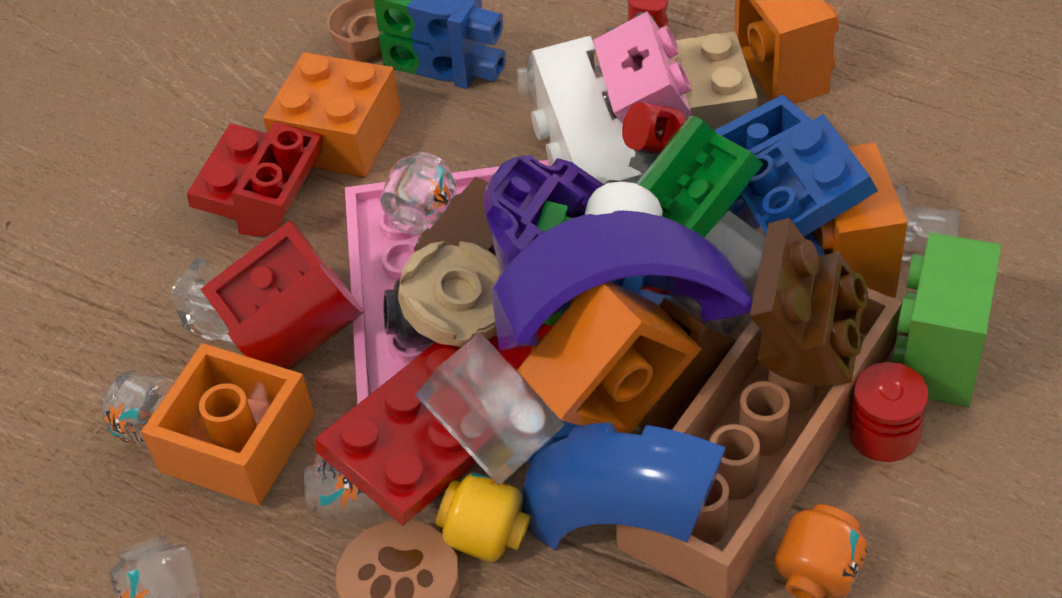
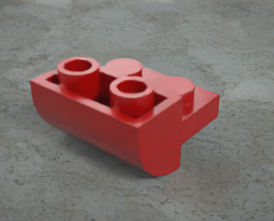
(255, 175)
(281, 299)

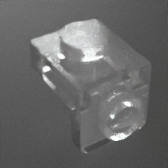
(192, 305)

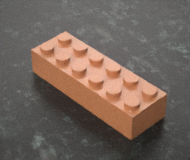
(773, 444)

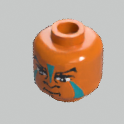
(821, 553)

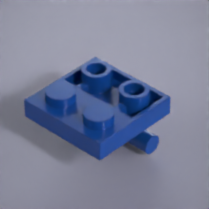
(807, 179)

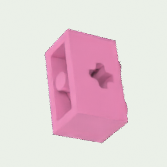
(641, 66)

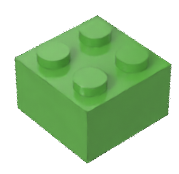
(947, 314)

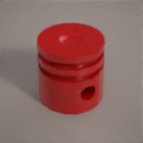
(888, 411)

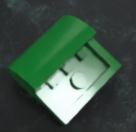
(699, 175)

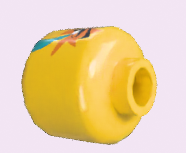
(482, 517)

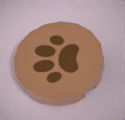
(398, 563)

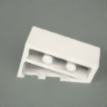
(575, 113)

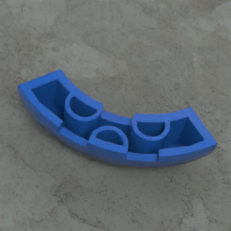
(619, 479)

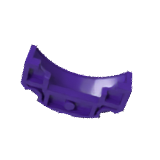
(518, 195)
(609, 248)

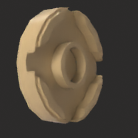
(449, 292)

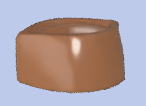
(355, 29)

